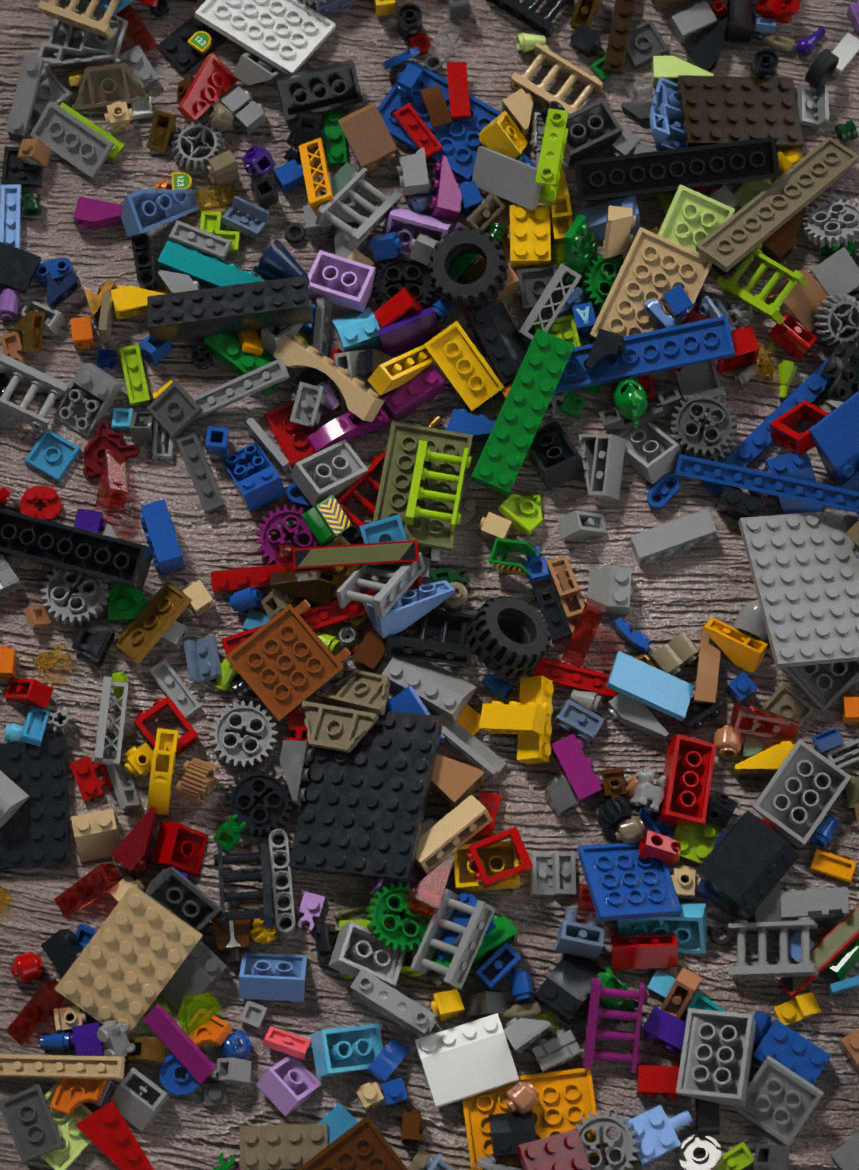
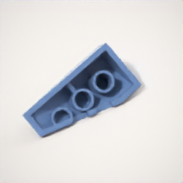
(153, 208)
(410, 607)

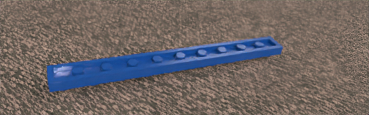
(760, 438)
(768, 483)

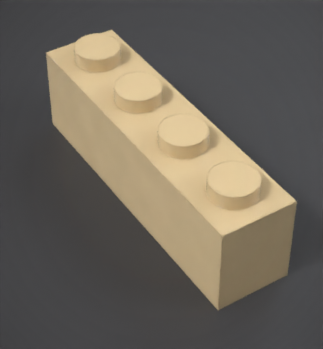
(451, 833)

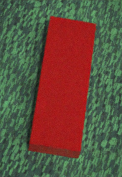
(458, 90)
(417, 130)

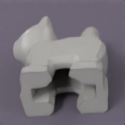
(648, 793)

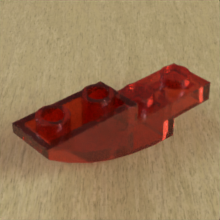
(137, 30)

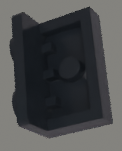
(698, 713)

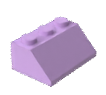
(411, 224)
(341, 280)

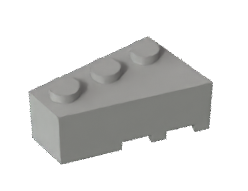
(603, 464)
(817, 904)

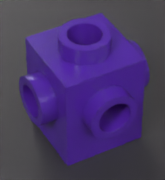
(258, 161)

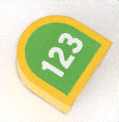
(200, 42)
(181, 180)

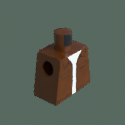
(234, 939)

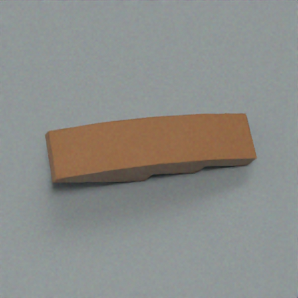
(566, 589)
(707, 670)

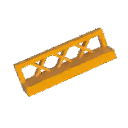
(311, 173)

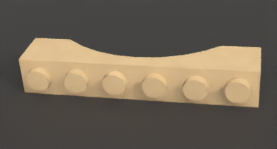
(359, 400)

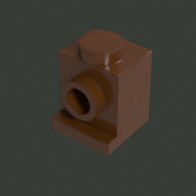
(613, 775)
(412, 1126)

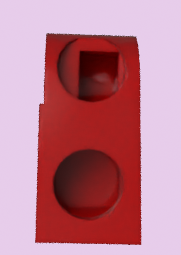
(660, 847)

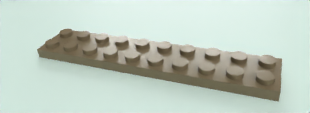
(777, 204)

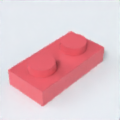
(286, 1042)

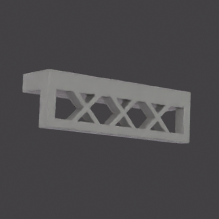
(551, 287)
(104, 717)
(472, 749)

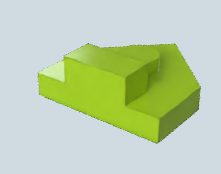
(523, 512)

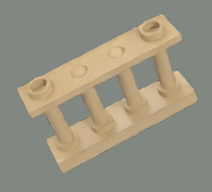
(82, 21)
(539, 92)

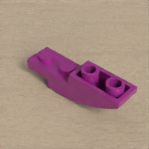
(346, 428)

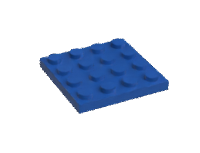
(626, 884)

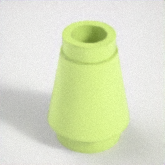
(527, 42)

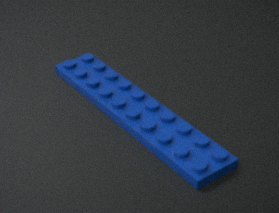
(653, 353)

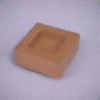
(37, 616)

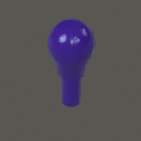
(806, 45)

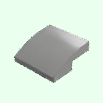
(553, 874)

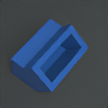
(827, 741)

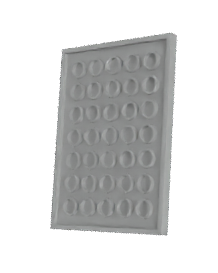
(806, 584)

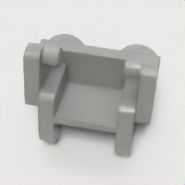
(115, 1038)

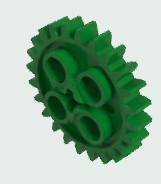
(597, 278)
(396, 936)

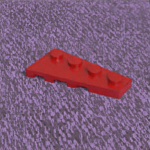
(208, 85)
(114, 1138)

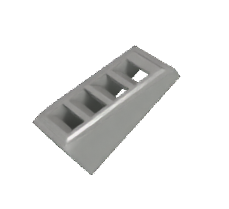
(53, 322)

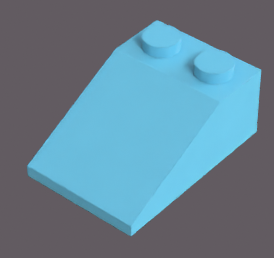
(346, 1049)

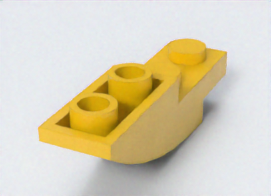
(561, 212)
(162, 770)

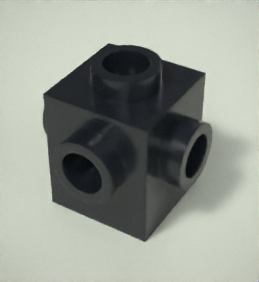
(720, 809)

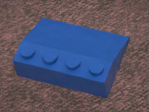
(838, 440)

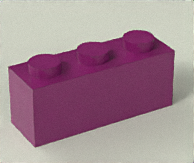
(414, 394)
(576, 768)

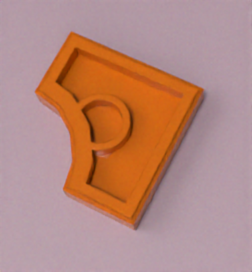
(211, 1032)
(74, 1092)

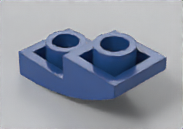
(636, 640)
(388, 1059)

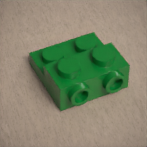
(579, 245)

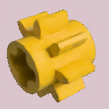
(260, 934)

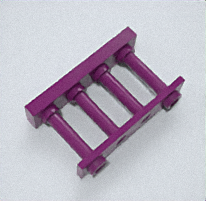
(596, 1013)

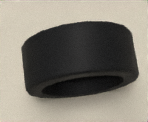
(821, 69)

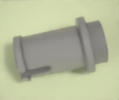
(742, 377)

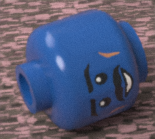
(236, 1045)

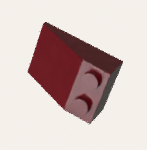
(135, 850)

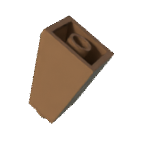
(369, 137)
(801, 302)
(454, 780)

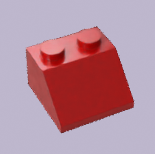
(398, 308)
(745, 350)
(179, 848)

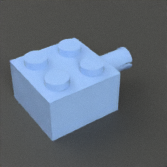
(657, 1133)

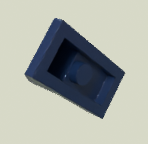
(58, 293)

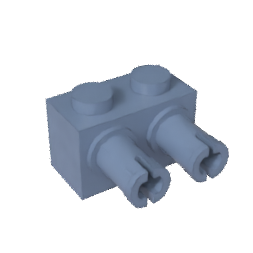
(580, 939)

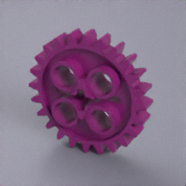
(280, 517)

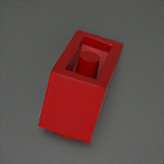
(28, 692)

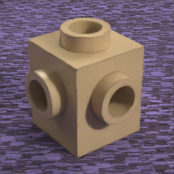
(119, 117)
(687, 889)

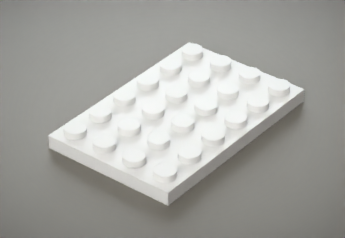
(273, 30)

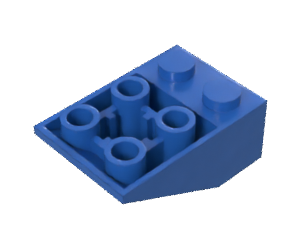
(253, 476)

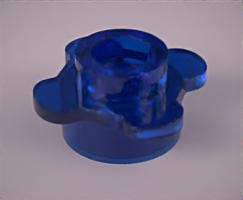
(106, 353)

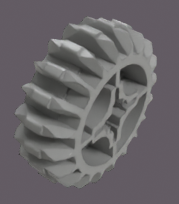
(195, 137)
(833, 324)

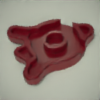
(96, 448)

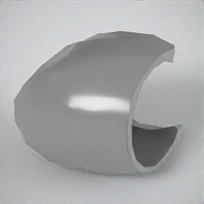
(751, 620)

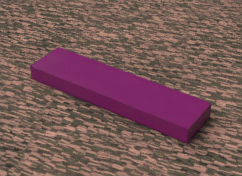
(179, 1043)

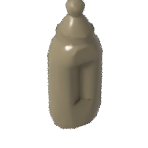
(778, 42)
(523, 1010)

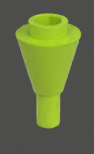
(786, 373)
(119, 677)

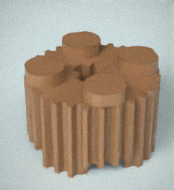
(197, 781)

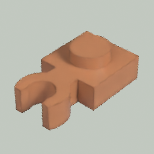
(13, 345)

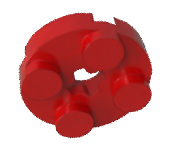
(41, 494)

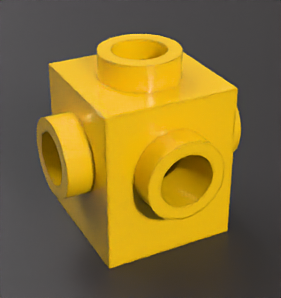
(138, 760)

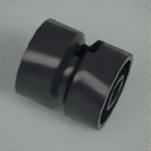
(409, 20)
(764, 63)

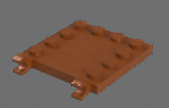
(285, 661)

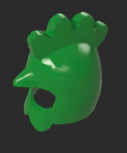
(632, 402)
(609, 980)

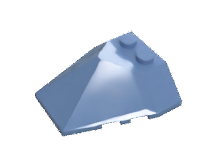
(667, 117)

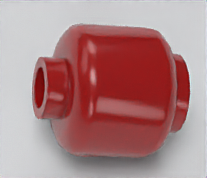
(26, 967)

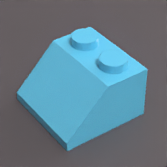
(357, 330)

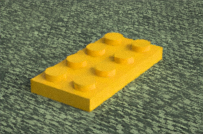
(463, 366)

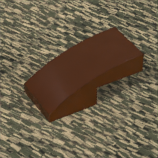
(435, 106)

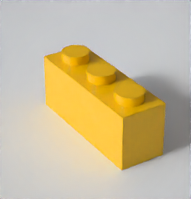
(513, 718)

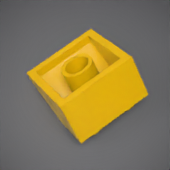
(503, 136)

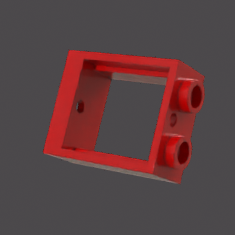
(783, 434)
(184, 742)
(521, 852)

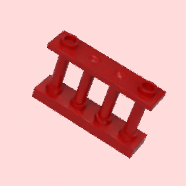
(377, 463)

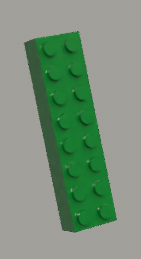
(522, 412)

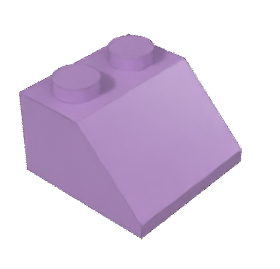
(288, 1084)

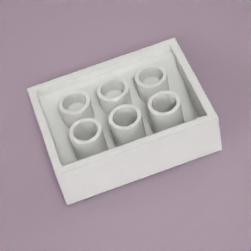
(466, 1060)

